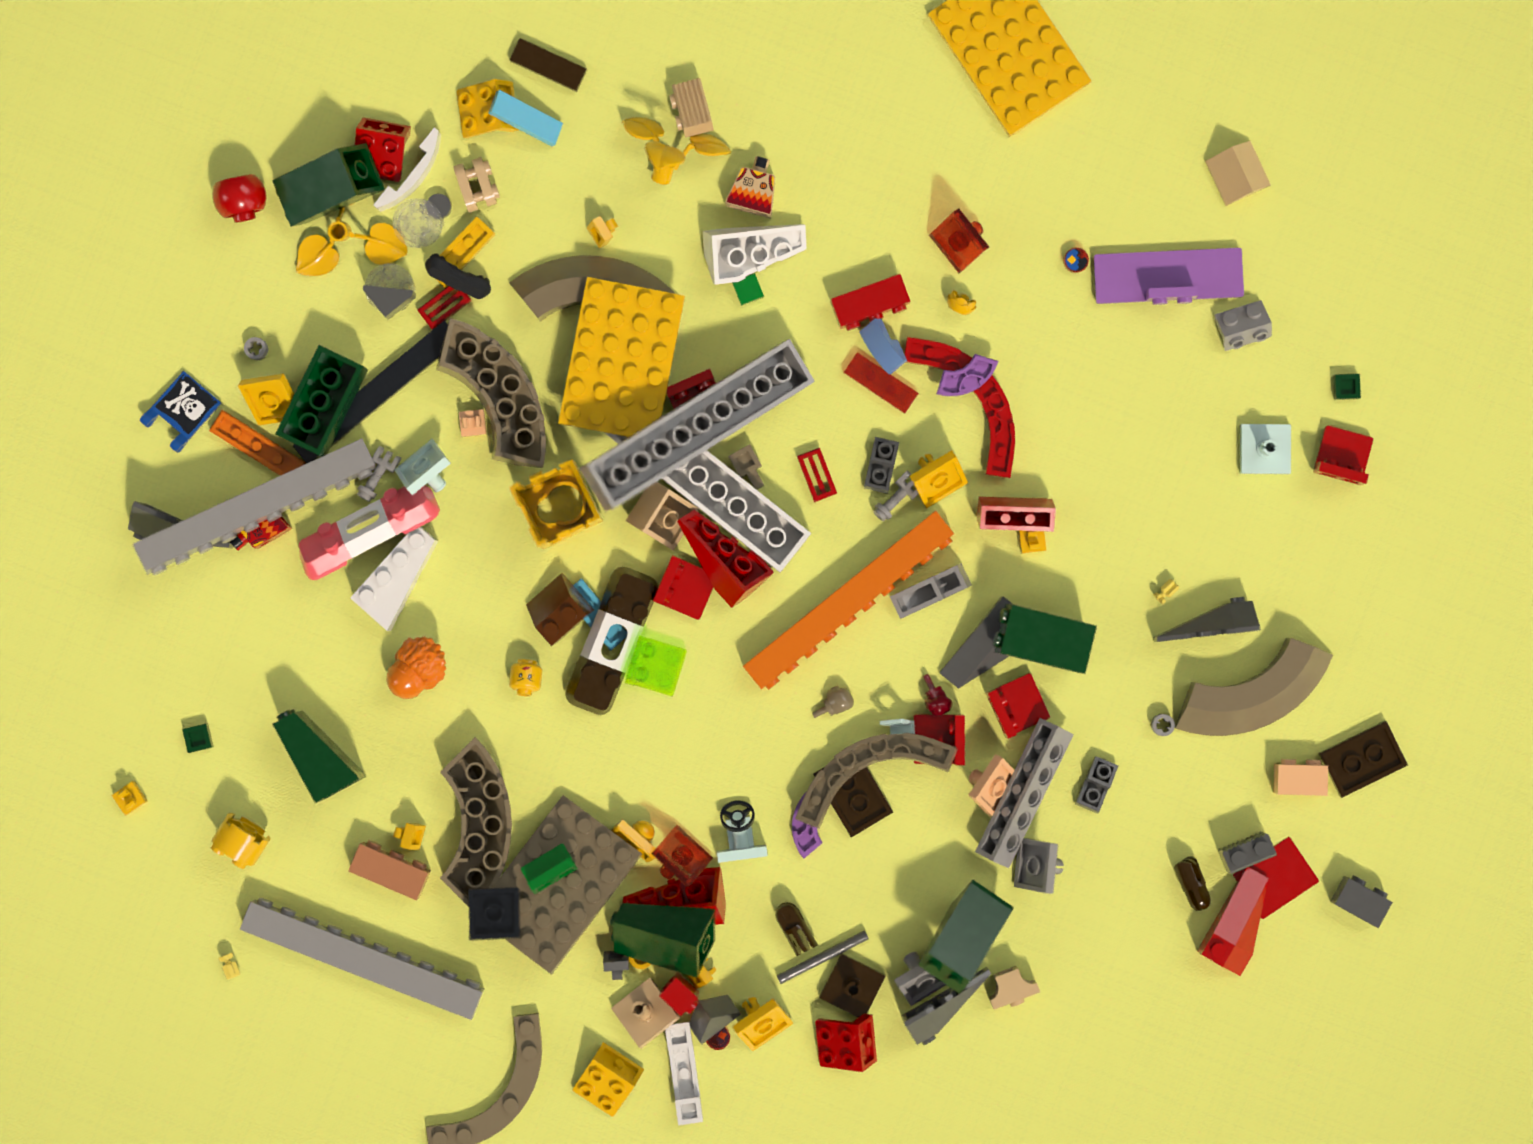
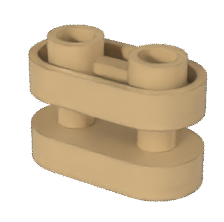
(481, 171)

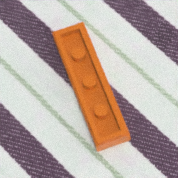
(255, 444)

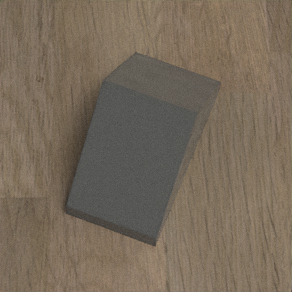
(389, 300)
(712, 1016)

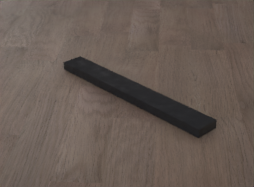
(387, 384)

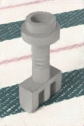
(366, 492)
(883, 511)

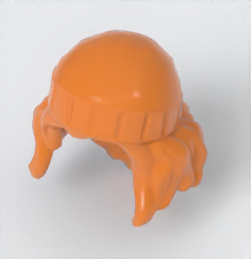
(416, 667)

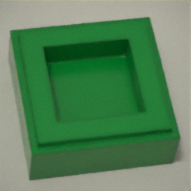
(748, 289)

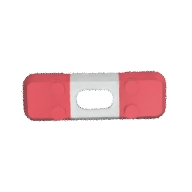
(398, 513)

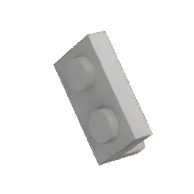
(1244, 325)

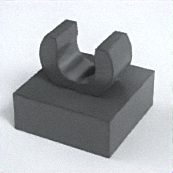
(615, 963)

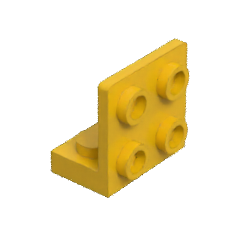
(475, 104)
(608, 1079)

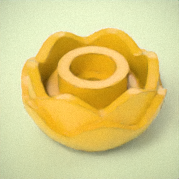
(960, 303)

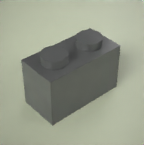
(1361, 901)

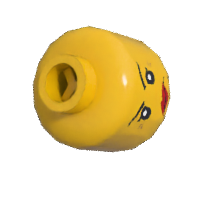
(525, 677)

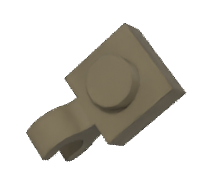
(747, 463)

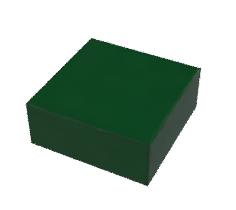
(1346, 386)
(197, 738)

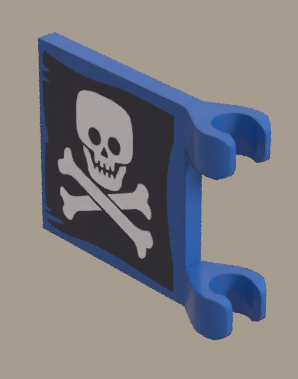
(184, 407)

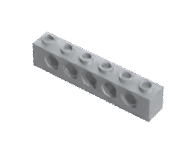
(1024, 793)

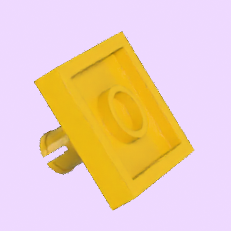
(267, 397)
(938, 478)
(761, 1023)

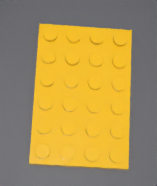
(1011, 56)
(621, 357)

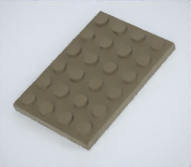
(563, 911)

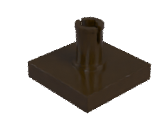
(852, 986)

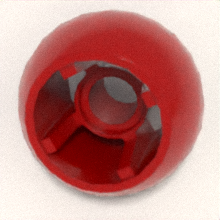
(239, 197)

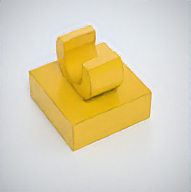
(602, 230)
(1032, 541)
(129, 798)
(410, 835)
(703, 978)

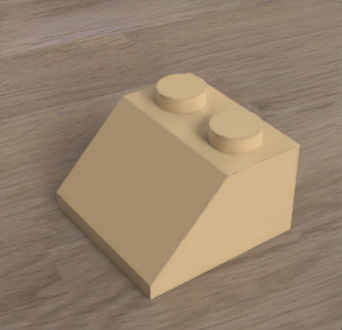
(658, 514)

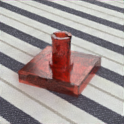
(959, 240)
(681, 856)

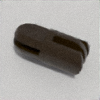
(1193, 883)
(795, 928)

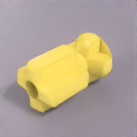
(1167, 589)
(230, 968)

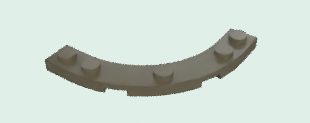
(864, 754)
(513, 1098)

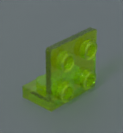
(656, 666)

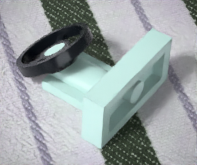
(739, 834)

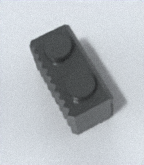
(1247, 852)

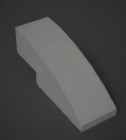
(930, 591)

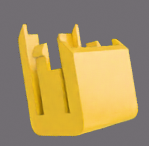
(541, 486)

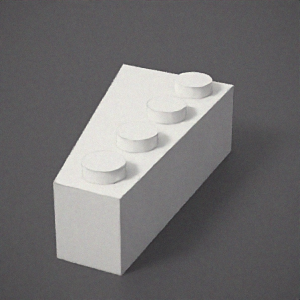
(393, 580)

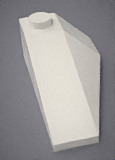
(744, 250)

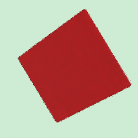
(1287, 875)

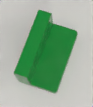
(548, 868)

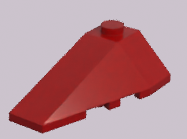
(728, 566)
(704, 892)

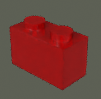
(680, 994)

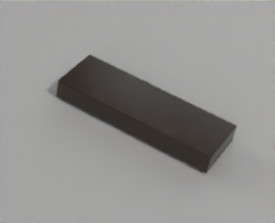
(548, 65)

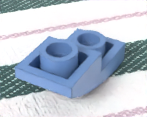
(885, 351)

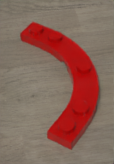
(989, 394)

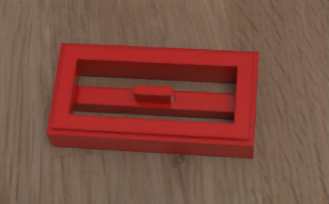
(449, 313)
(824, 494)

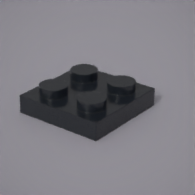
(494, 914)

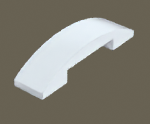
(391, 197)
(684, 1073)

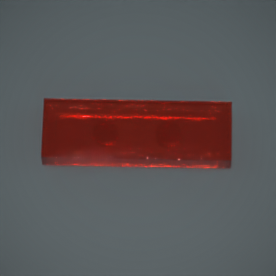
(881, 383)

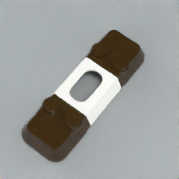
(626, 603)

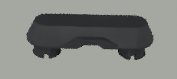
(454, 277)

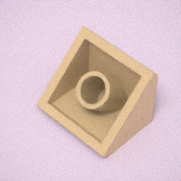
(1237, 172)

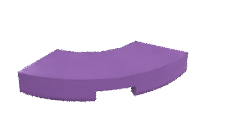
(968, 378)
(804, 835)

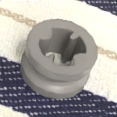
(249, 345)
(1159, 731)

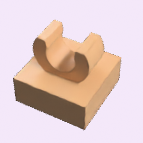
(472, 423)

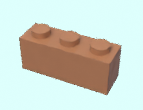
(390, 869)

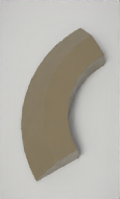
(563, 281)
(502, 390)
(1259, 699)
(483, 818)

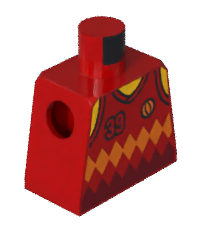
(262, 535)

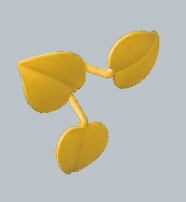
(667, 158)
(319, 258)

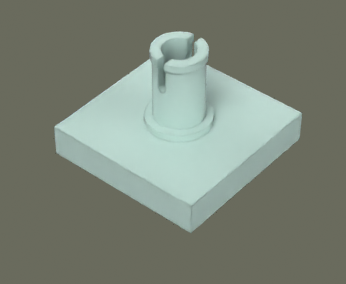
(1265, 449)
(424, 468)

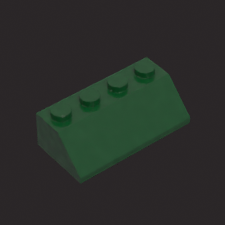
(321, 401)

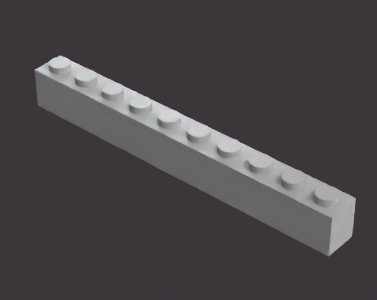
(254, 506)
(361, 958)

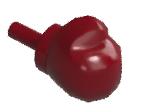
(936, 698)

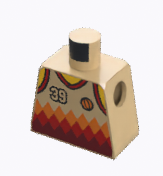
(753, 189)

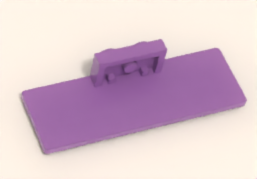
(1168, 276)

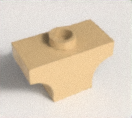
(1011, 988)

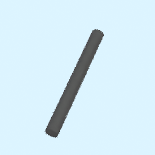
(822, 957)

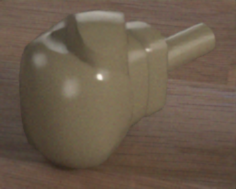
(837, 701)

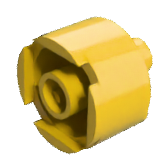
(240, 841)

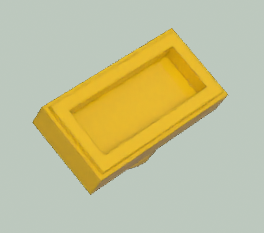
(637, 836)

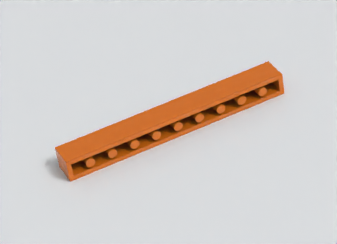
(848, 600)

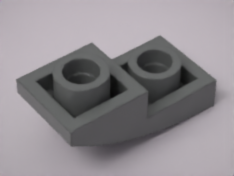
(881, 465)
(1096, 784)

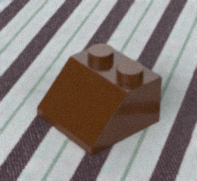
(558, 609)

